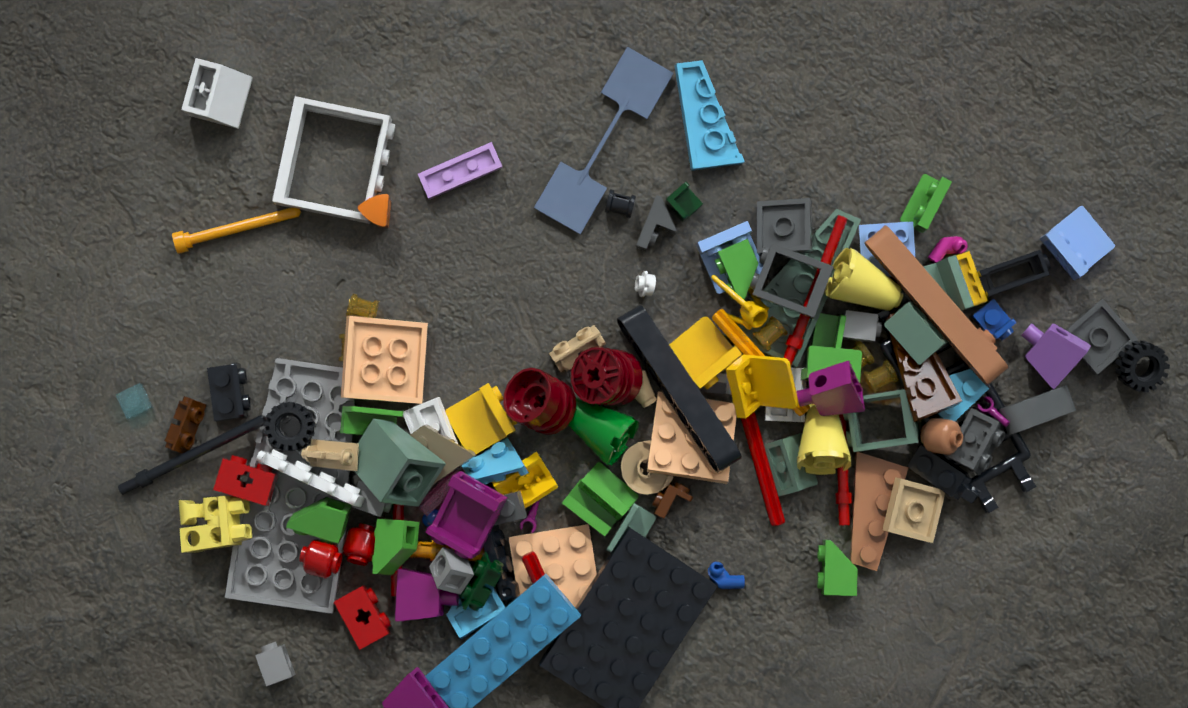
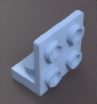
(1077, 242)
(710, 246)

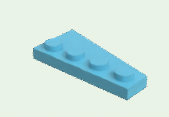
(704, 121)

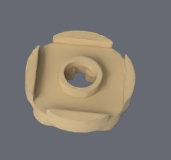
(633, 472)

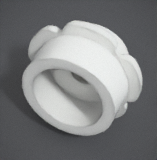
(645, 284)

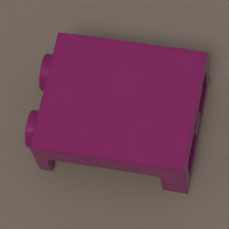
(466, 516)

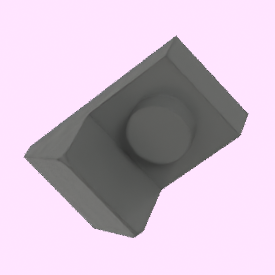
(658, 218)

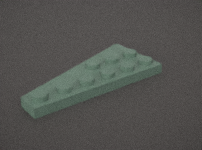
(794, 284)

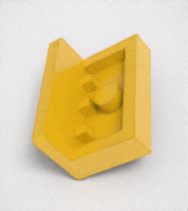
(532, 485)

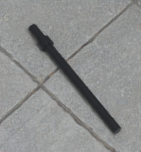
(146, 476)

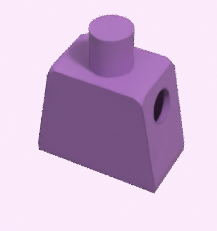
(1054, 352)

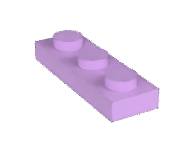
(460, 170)

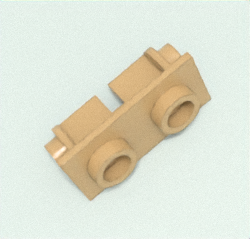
(566, 352)
(332, 454)

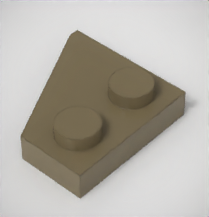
(444, 448)

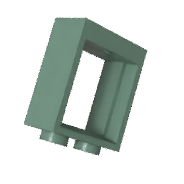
(911, 428)

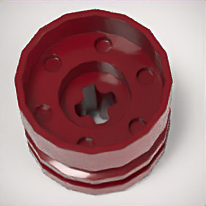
(606, 376)
(539, 401)

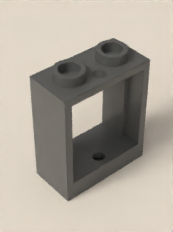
(818, 290)

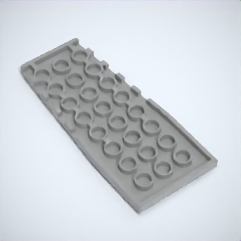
(268, 564)

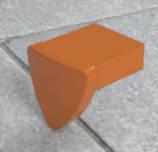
(377, 210)

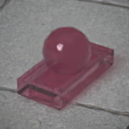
(436, 495)

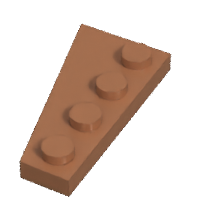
(872, 494)

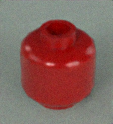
(359, 545)
(321, 559)

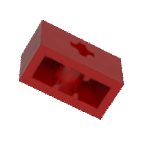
(230, 481)
(349, 609)

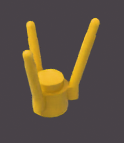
(752, 312)

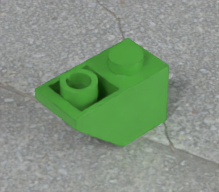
(739, 266)
(322, 519)
(393, 544)
(837, 573)

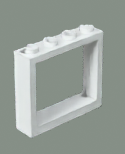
(291, 149)

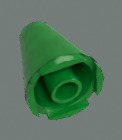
(603, 430)

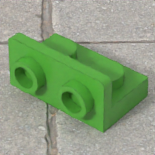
(925, 202)

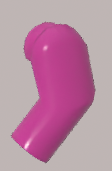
(947, 245)

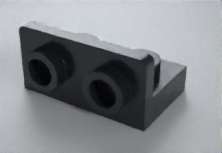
(228, 392)

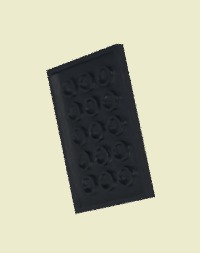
(628, 623)

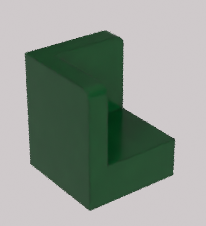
(683, 202)

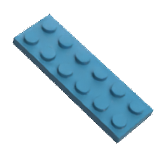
(503, 645)

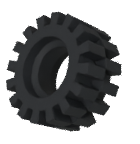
(1154, 372)
(273, 426)

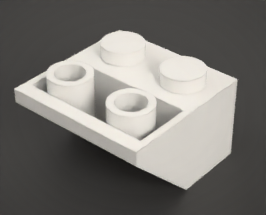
(216, 93)

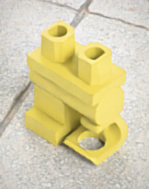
(222, 525)

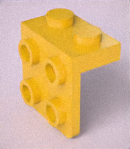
(704, 352)
(761, 382)
(480, 419)

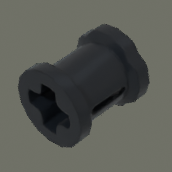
(620, 203)

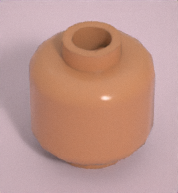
(941, 436)

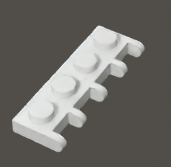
(302, 472)

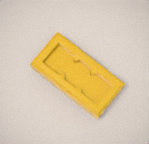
(972, 279)

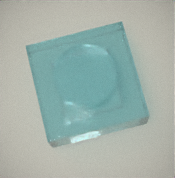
(134, 401)

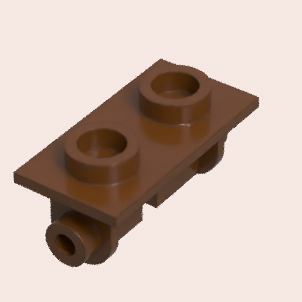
(190, 414)

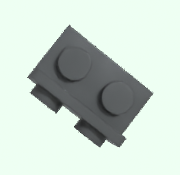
(980, 438)

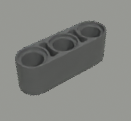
(1038, 409)

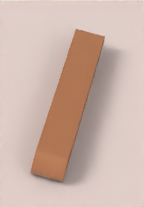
(936, 305)

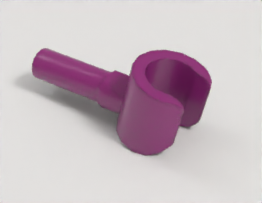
(993, 412)
(531, 516)

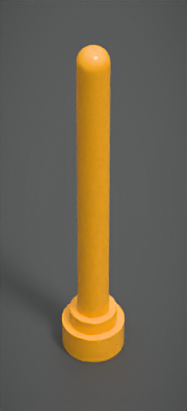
(183, 241)

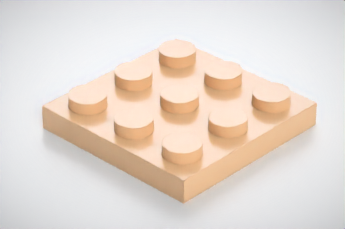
(384, 360)
(674, 449)
(564, 556)

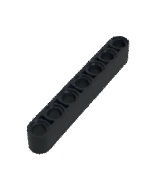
(679, 388)

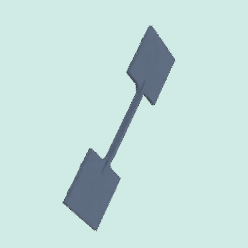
(572, 193)

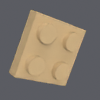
(914, 510)

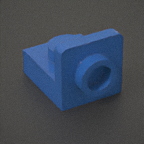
(994, 320)

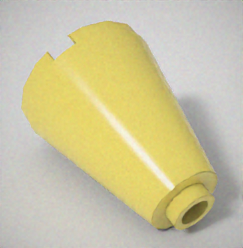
(862, 283)
(823, 444)

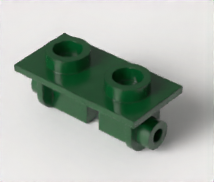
(484, 573)

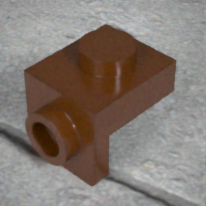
(663, 501)

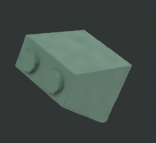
(396, 464)

